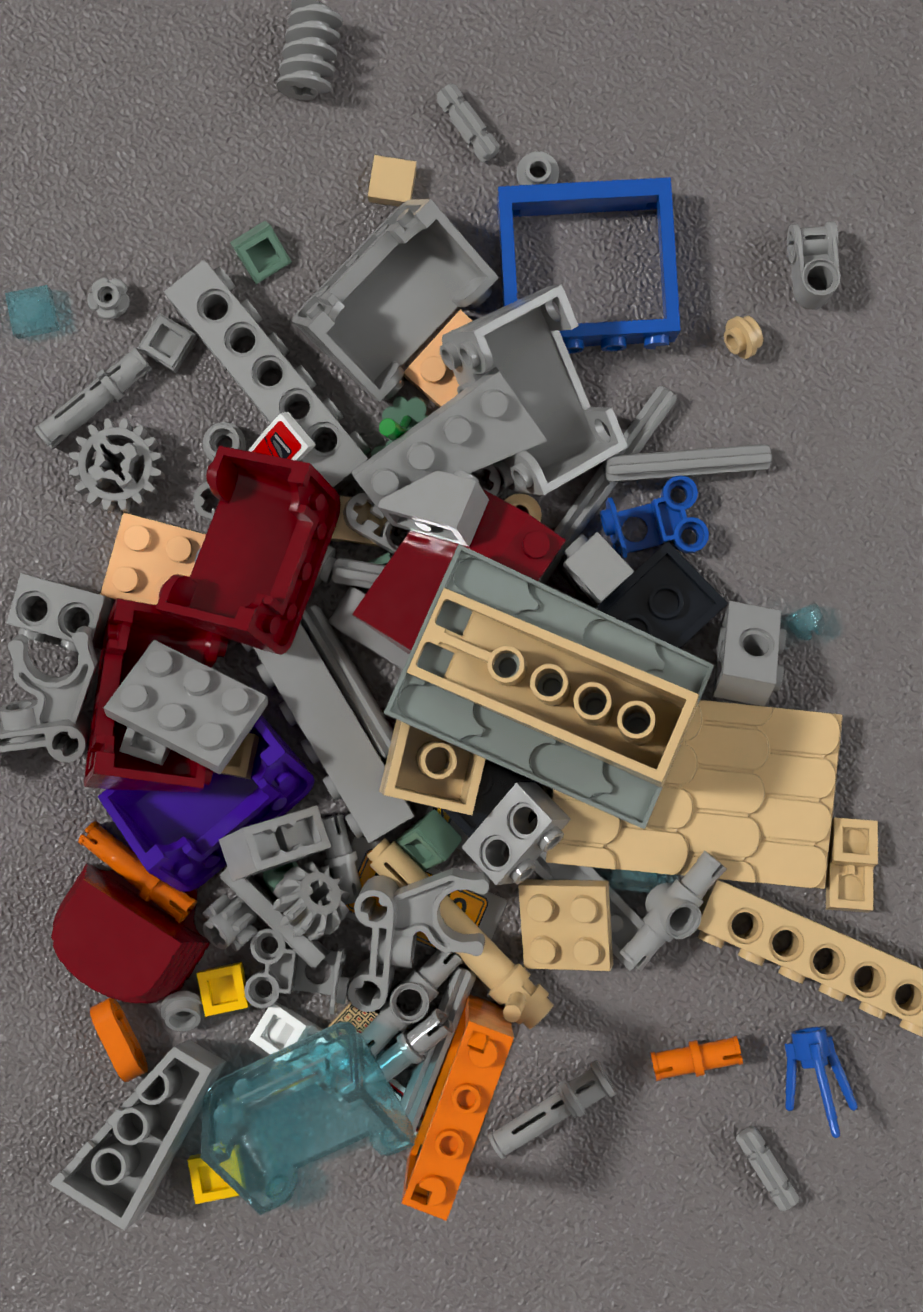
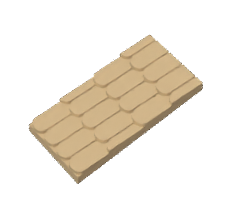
(743, 787)

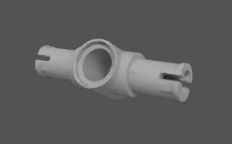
(673, 910)
(426, 983)

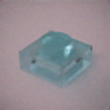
(32, 311)

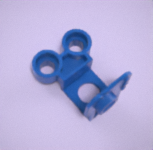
(663, 520)

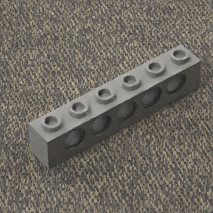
(194, 297)

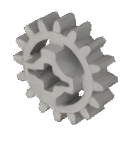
(101, 472)

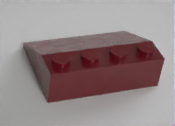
(413, 575)

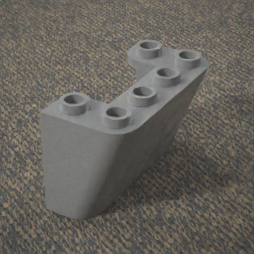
(534, 361)

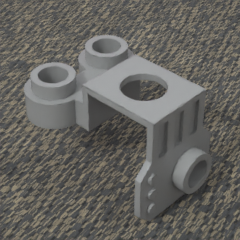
(288, 973)

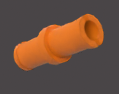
(696, 1058)

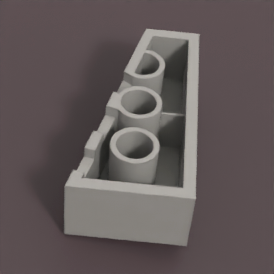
(135, 1147)

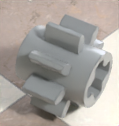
(229, 923)

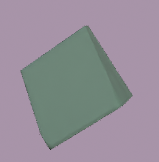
(260, 252)
(429, 840)

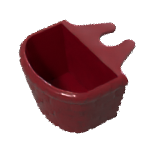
(123, 942)

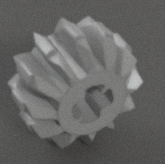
(311, 901)

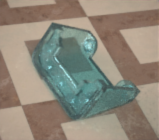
(297, 1110)

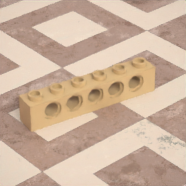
(725, 901)

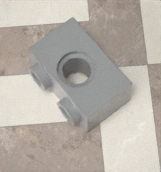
(738, 673)

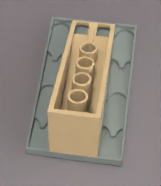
(549, 687)

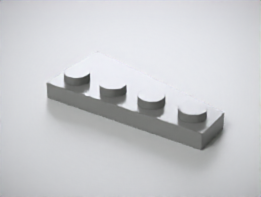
(462, 435)

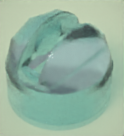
(805, 620)

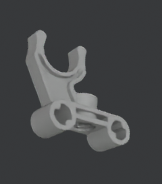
(58, 707)
(396, 928)

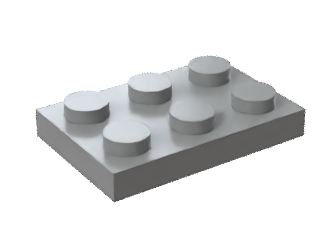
(186, 706)

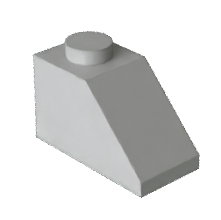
(438, 506)

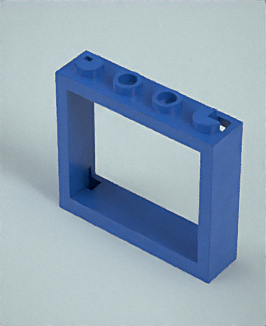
(594, 198)

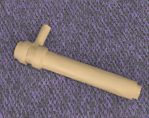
(507, 981)

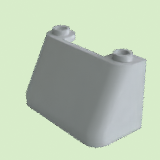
(394, 295)

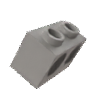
(594, 568)
(62, 605)
(510, 825)
(274, 843)

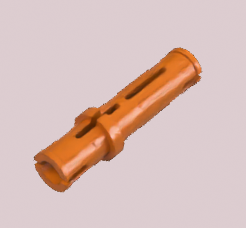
(128, 865)

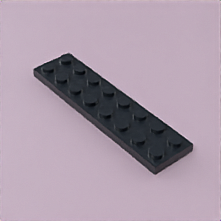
(659, 598)

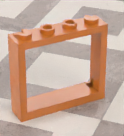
(457, 1107)

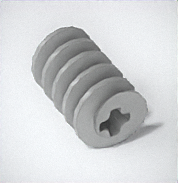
(307, 49)

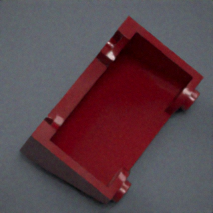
(257, 551)
(125, 639)

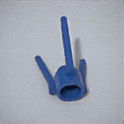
(812, 1049)

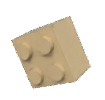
(431, 771)

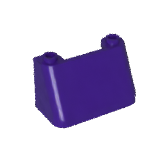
(180, 831)

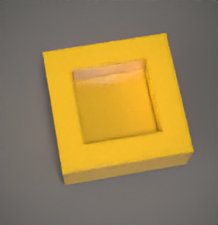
(222, 989)
(206, 1183)

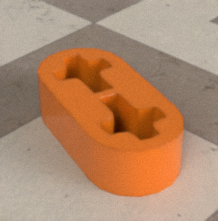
(118, 1039)

